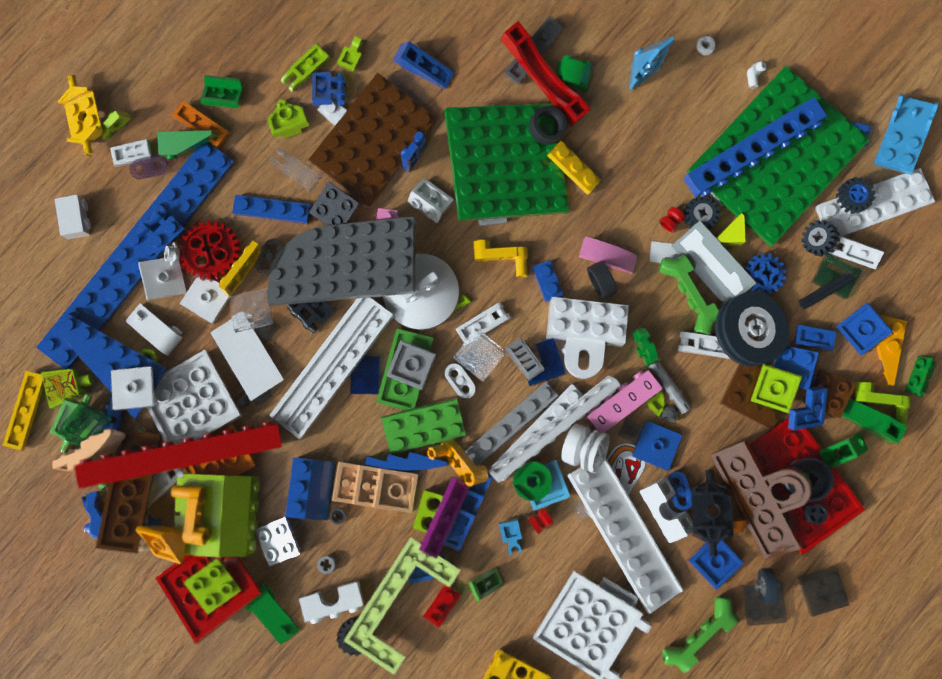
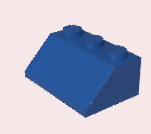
(310, 489)

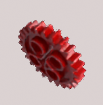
(192, 256)

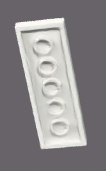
(891, 200)

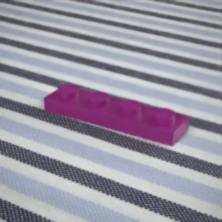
(444, 518)

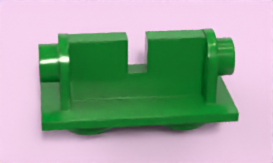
(917, 382)

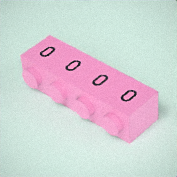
(623, 402)

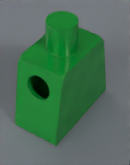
(850, 448)

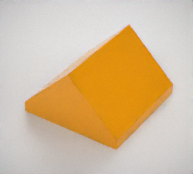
(163, 542)

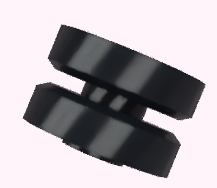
(818, 473)

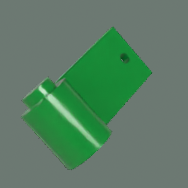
(272, 615)

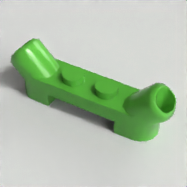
(680, 269)
(723, 618)

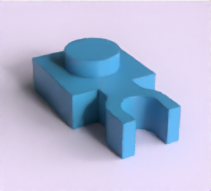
(511, 533)

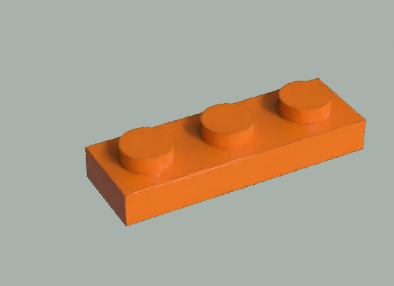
(198, 122)

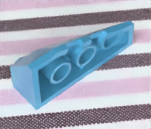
(648, 61)

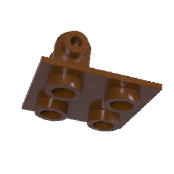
(838, 392)

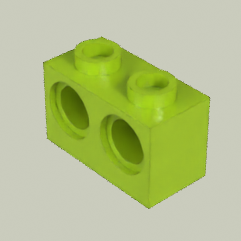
(425, 510)

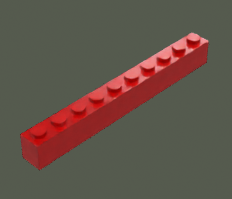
(177, 456)

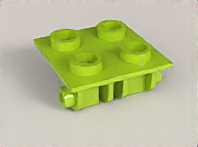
(212, 585)

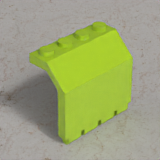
(227, 514)

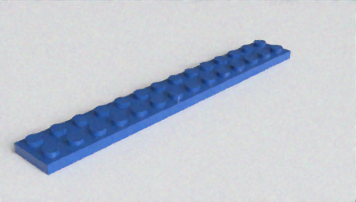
(121, 270)

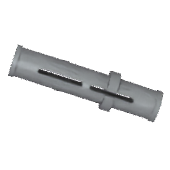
(670, 387)

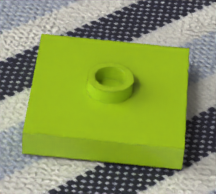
(776, 388)

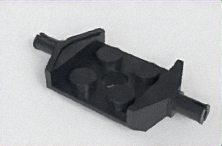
(708, 527)

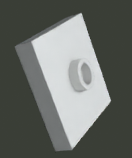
(161, 278)
(205, 299)
(132, 388)

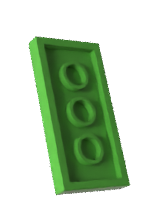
(393, 392)
(423, 426)

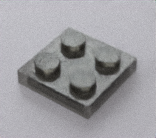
(823, 591)

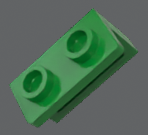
(222, 91)

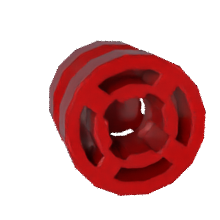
(672, 219)
(544, 518)

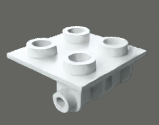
(278, 541)

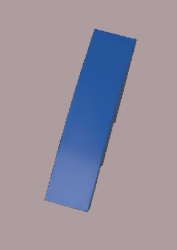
(414, 462)
(466, 514)

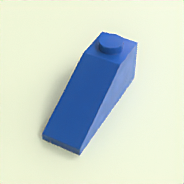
(422, 64)

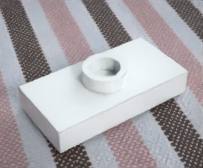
(129, 152)

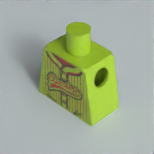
(64, 384)

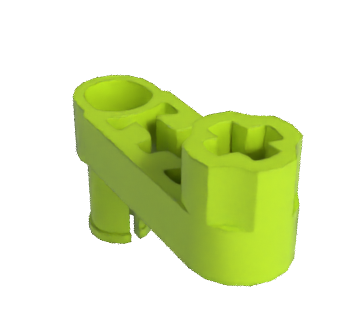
(865, 394)

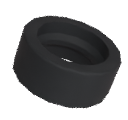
(559, 118)
(602, 280)

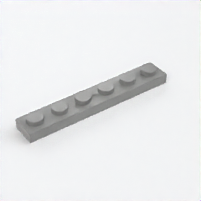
(511, 424)

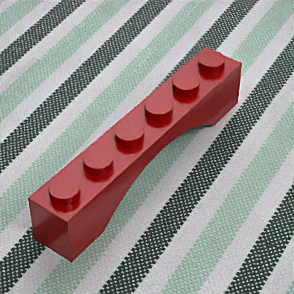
(523, 49)

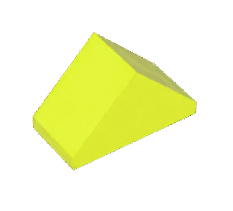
(734, 234)

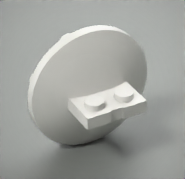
(433, 298)

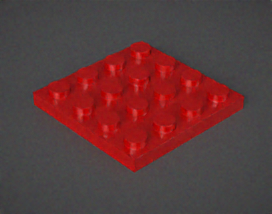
(188, 609)

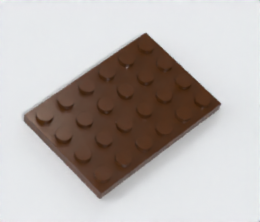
(369, 139)

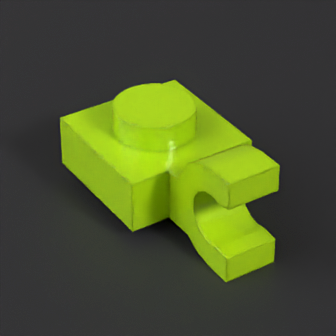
(350, 56)
(115, 121)

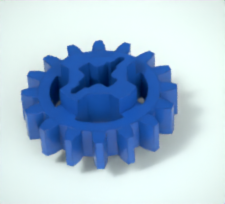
(764, 265)

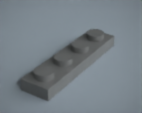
(542, 39)

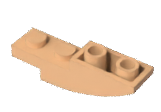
(92, 447)

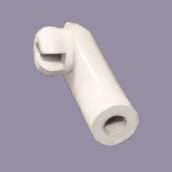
(753, 73)

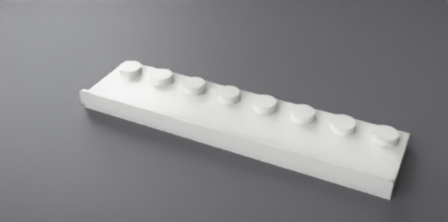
(331, 366)
(626, 536)

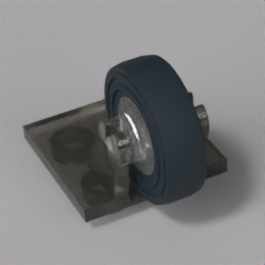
(765, 599)

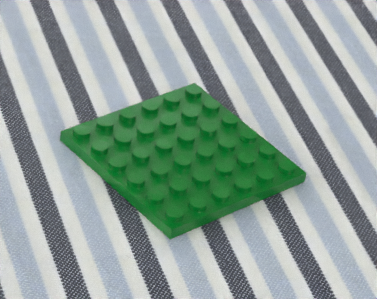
(500, 164)

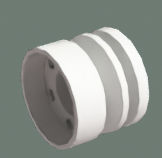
(585, 448)

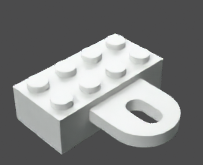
(587, 328)

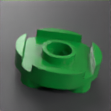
(645, 348)
(543, 480)

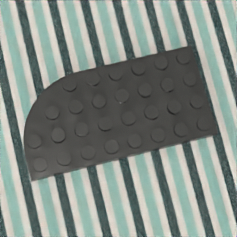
(346, 263)

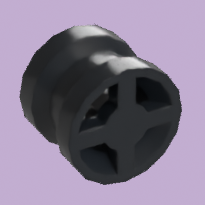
(820, 514)

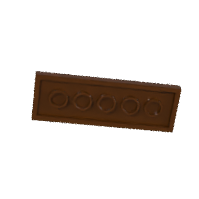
(126, 501)

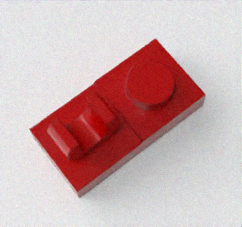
(442, 605)

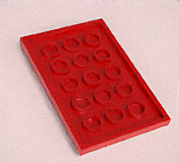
(774, 452)

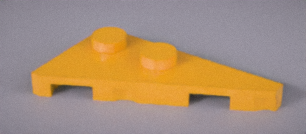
(890, 348)

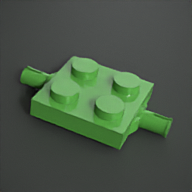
(66, 409)

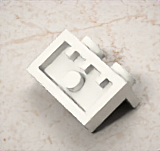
(430, 200)

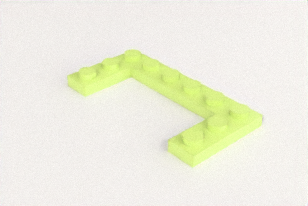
(361, 633)

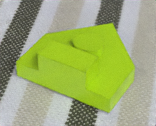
(287, 120)

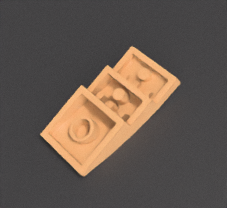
(374, 487)

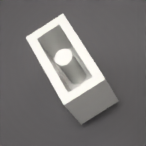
(72, 217)

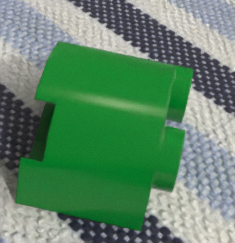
(575, 73)

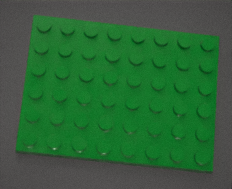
(792, 178)

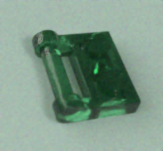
(825, 275)
(79, 421)

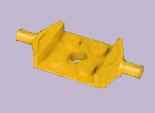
(78, 102)

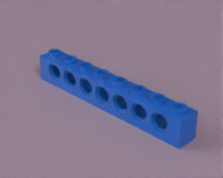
(809, 111)

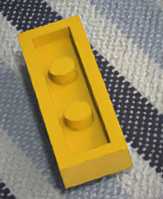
(574, 167)
(240, 269)

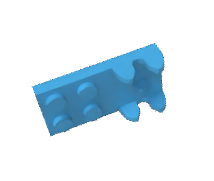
(906, 134)

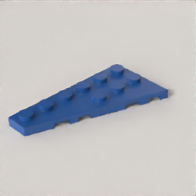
(104, 353)

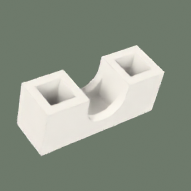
(673, 524)
(315, 607)

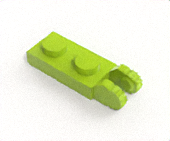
(305, 66)

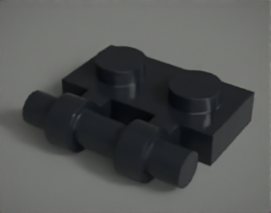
(320, 311)

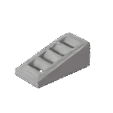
(517, 349)

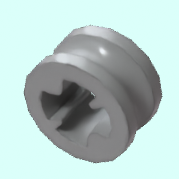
(321, 568)

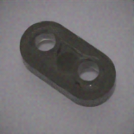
(268, 256)

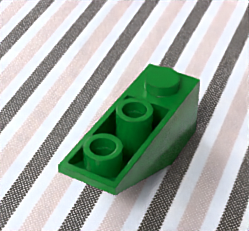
(874, 422)

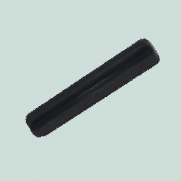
(826, 290)

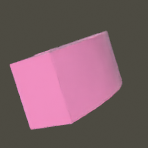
(610, 255)

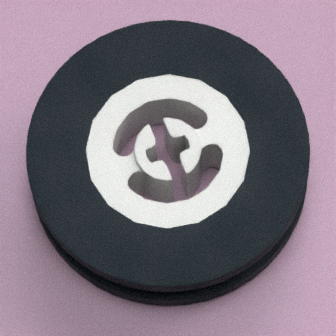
(767, 323)

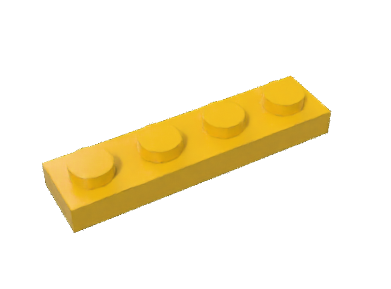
(24, 411)

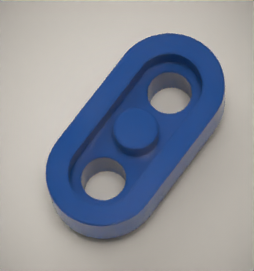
(681, 489)

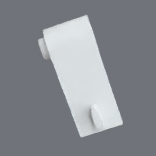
(154, 330)

